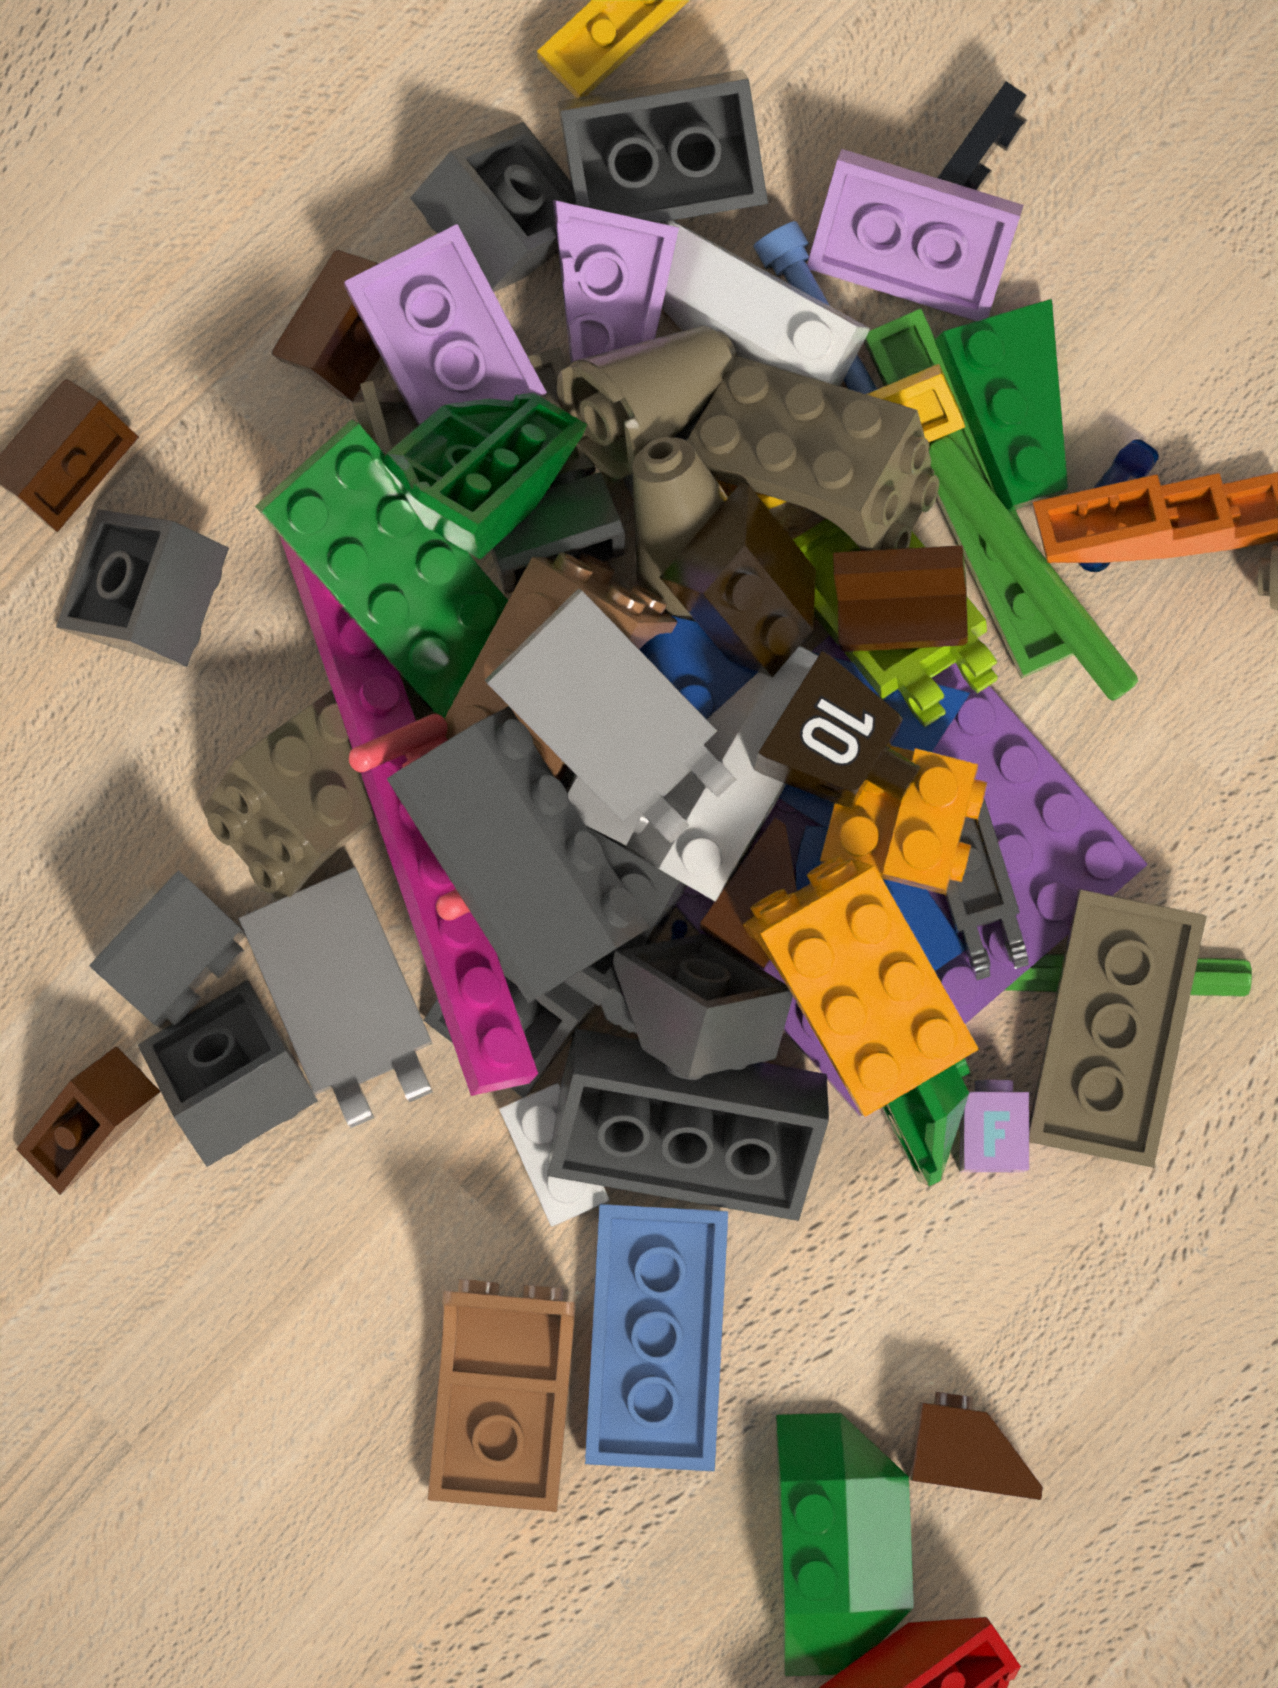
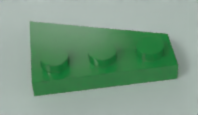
(1012, 400)

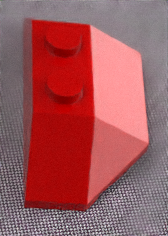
(934, 1656)

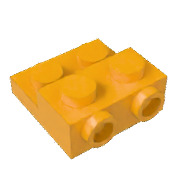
(913, 837)

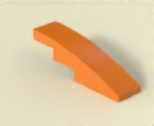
(1157, 521)

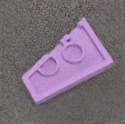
(611, 277)

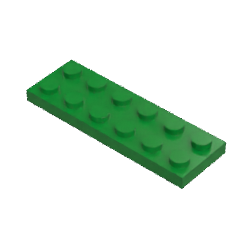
(387, 570)

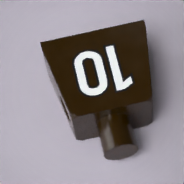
(836, 739)

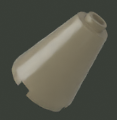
(643, 392)
(671, 504)

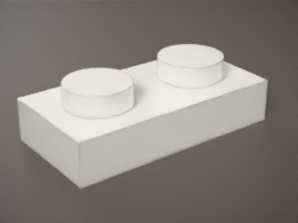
(531, 1128)

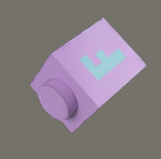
(995, 1129)

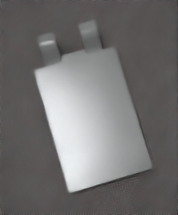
(609, 714)
(339, 991)

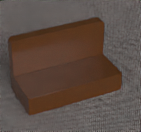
(328, 333)
(63, 453)
(901, 598)

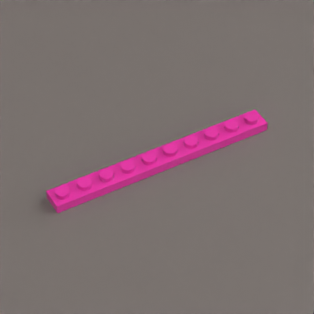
(455, 951)

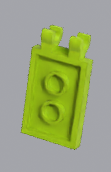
(895, 669)

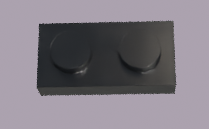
(996, 127)

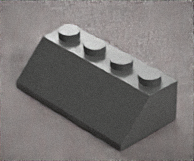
(518, 853)
(713, 1141)

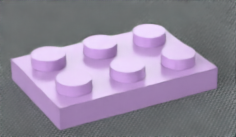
(914, 236)
(441, 327)

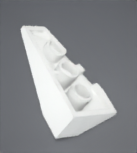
(758, 311)
(727, 825)

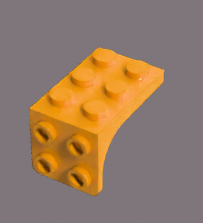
(861, 981)

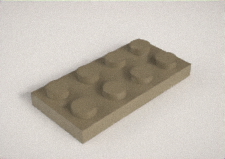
(1116, 1028)

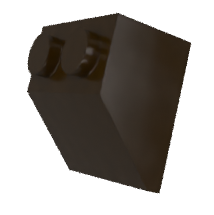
(746, 584)

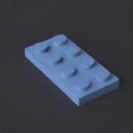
(656, 1337)

